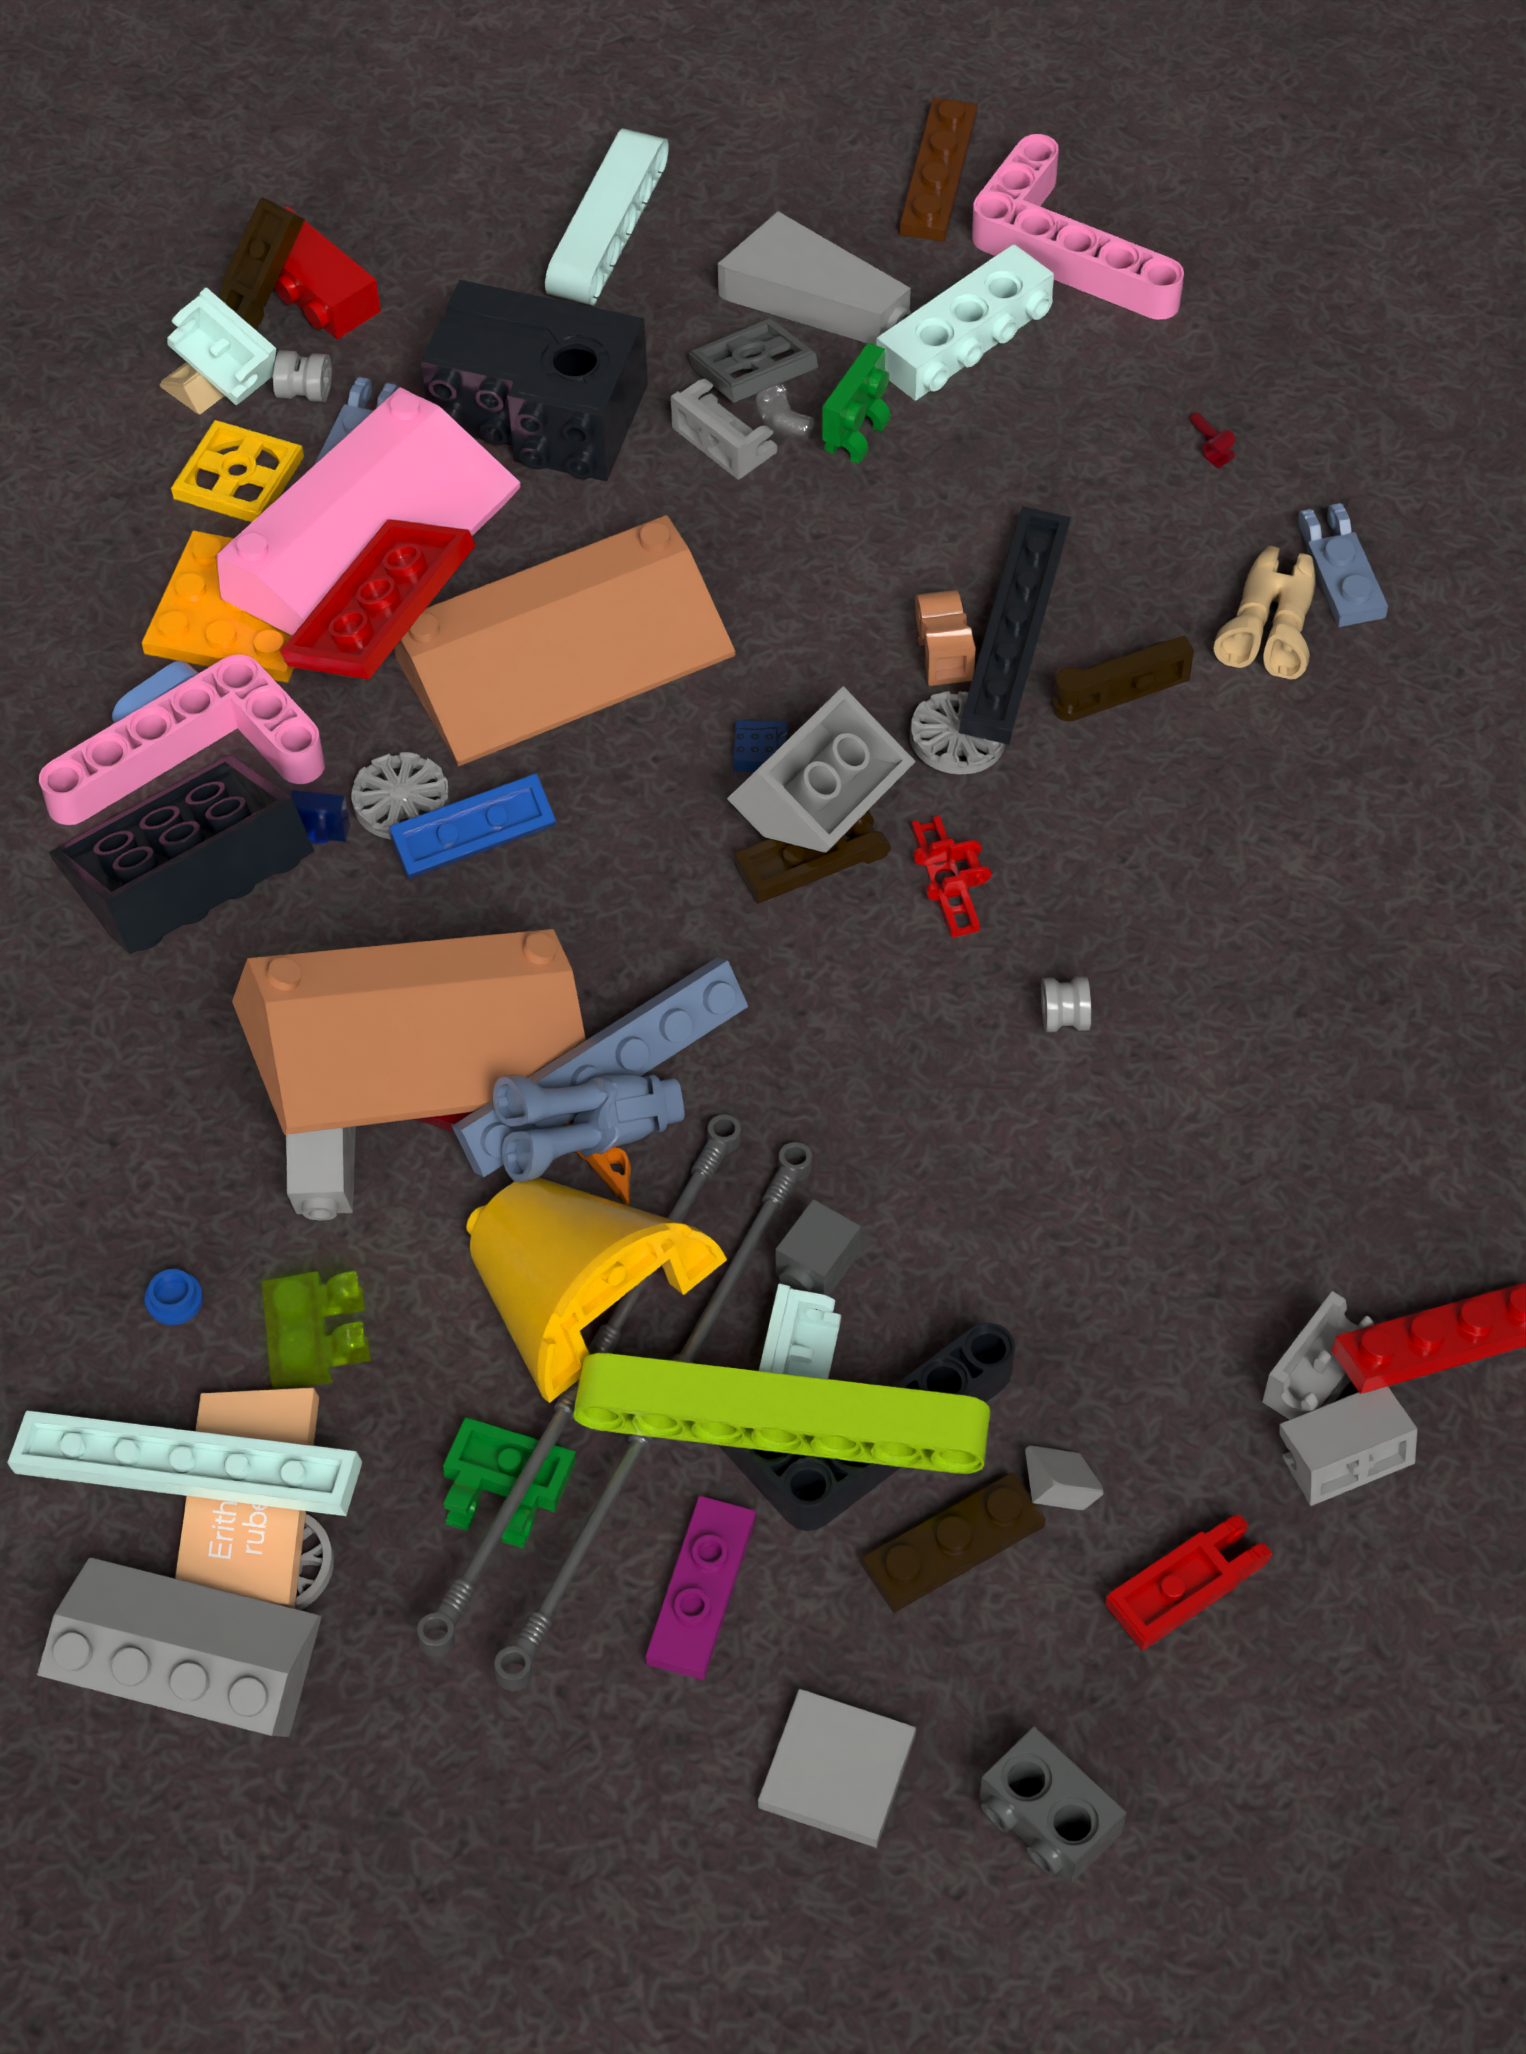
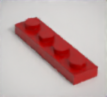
(1434, 1339)

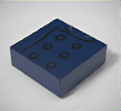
(757, 742)

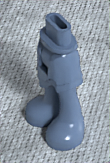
(610, 1114)

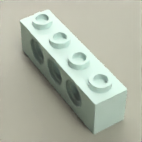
(966, 321)

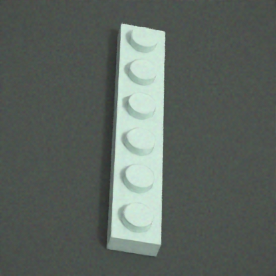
(186, 1462)

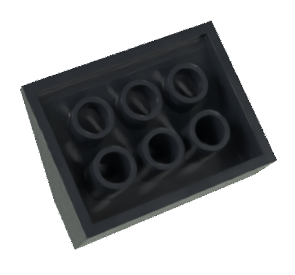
(184, 852)

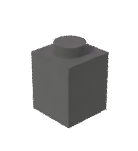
(818, 1250)

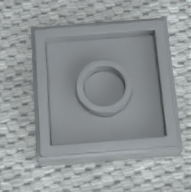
(837, 1768)

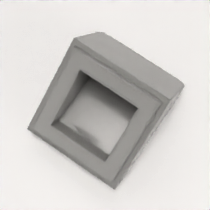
(1061, 1478)

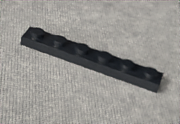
(1014, 626)

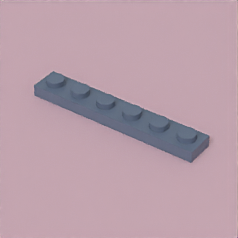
(625, 1047)

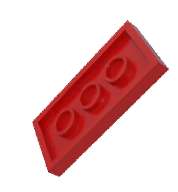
(378, 598)

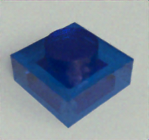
(322, 815)

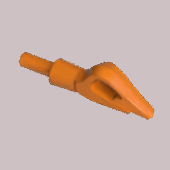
(600, 1164)

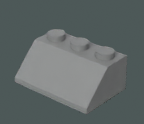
(823, 776)

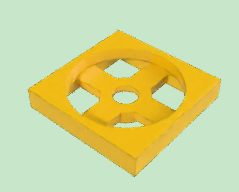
(250, 445)

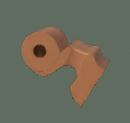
(945, 637)

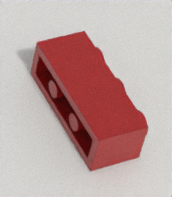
(327, 284)

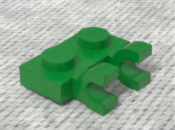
(852, 400)
(492, 1461)

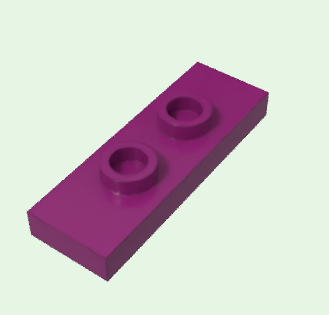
(701, 1588)

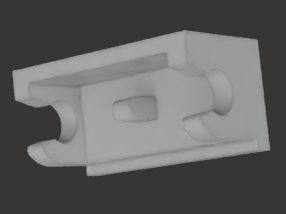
(719, 431)
(1309, 1371)
(1348, 1444)

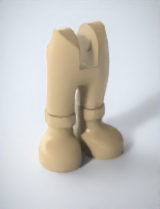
(1285, 649)

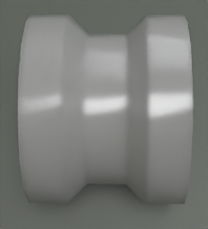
(1066, 1004)

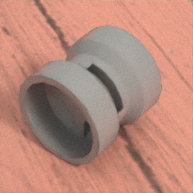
(302, 375)

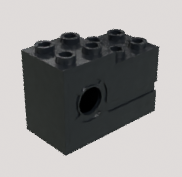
(538, 376)

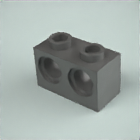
(1064, 1797)

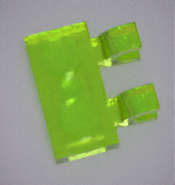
(297, 1328)

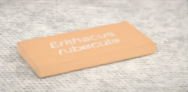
(239, 1544)

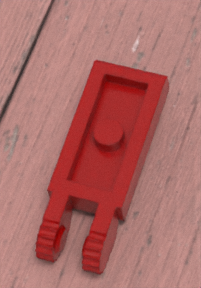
(1184, 1583)

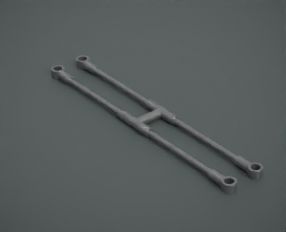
(605, 1340)

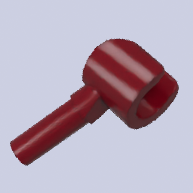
(1218, 444)

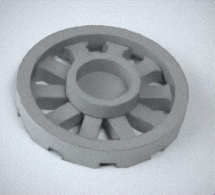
(946, 737)
(397, 795)

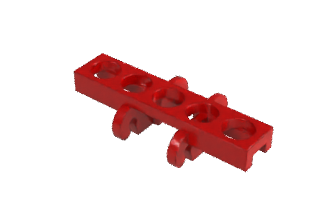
(952, 886)

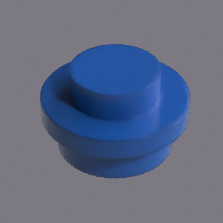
(173, 1297)

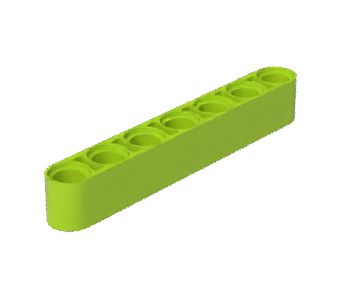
(782, 1413)

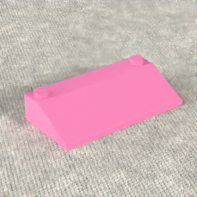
(395, 465)

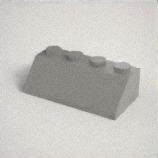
(181, 1647)

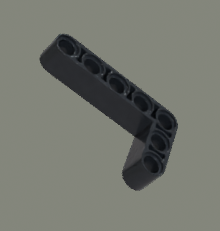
(845, 1484)

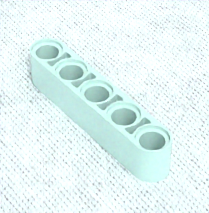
(605, 216)

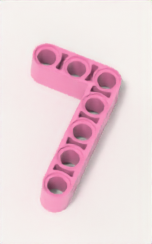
(1076, 253)
(176, 727)

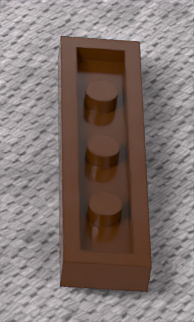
(938, 169)

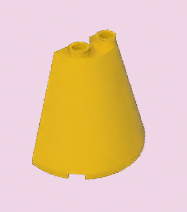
(565, 1258)

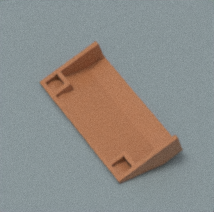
(562, 640)
(405, 1026)

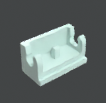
(222, 347)
(800, 1337)

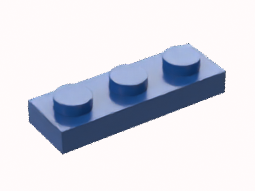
(471, 826)

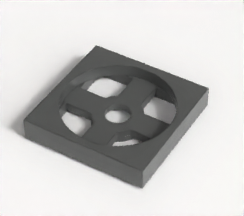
(762, 339)

